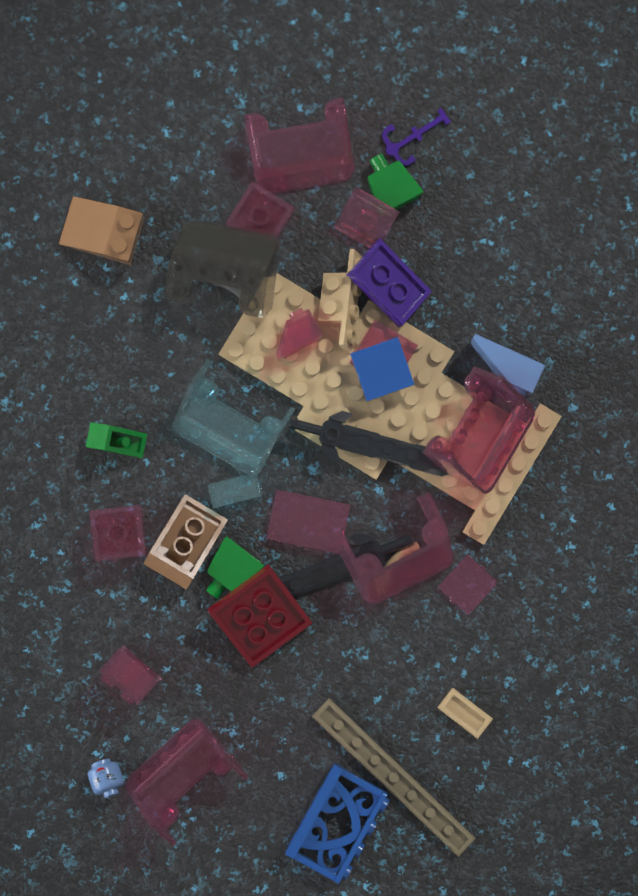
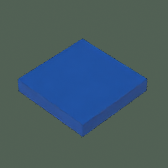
(382, 369)

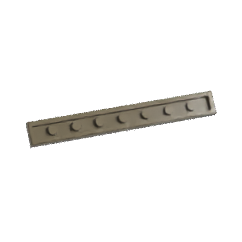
(393, 777)

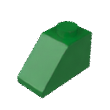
(116, 440)

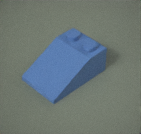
(515, 368)

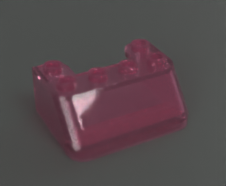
(485, 434)

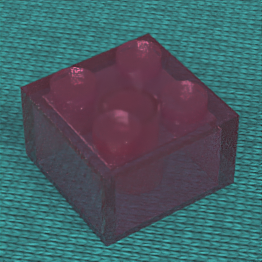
(261, 212)
(118, 533)
(129, 675)

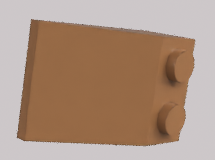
(102, 229)
(185, 541)

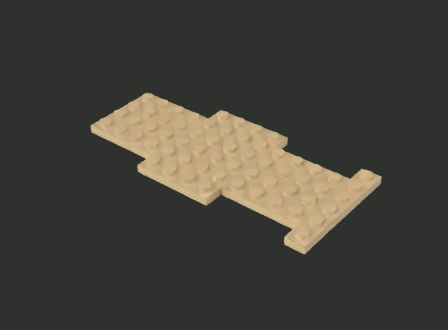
(327, 384)

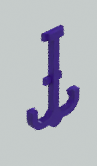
(392, 149)

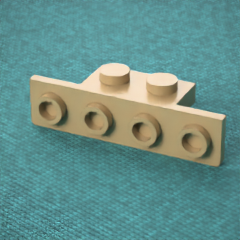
(340, 302)

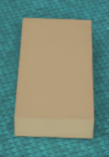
(465, 713)

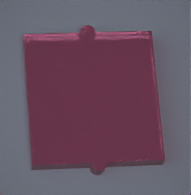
(467, 584)

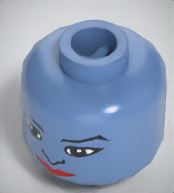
(105, 778)

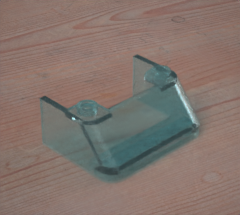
(224, 429)

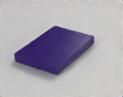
(389, 283)

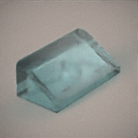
(234, 490)

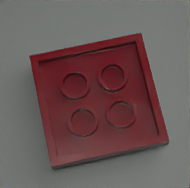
(259, 616)

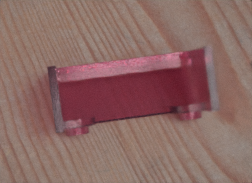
(382, 583)
(175, 771)

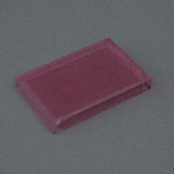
(307, 521)

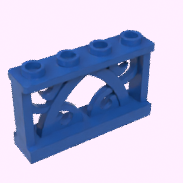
(333, 788)

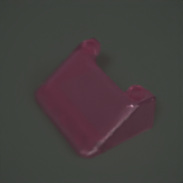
(301, 153)

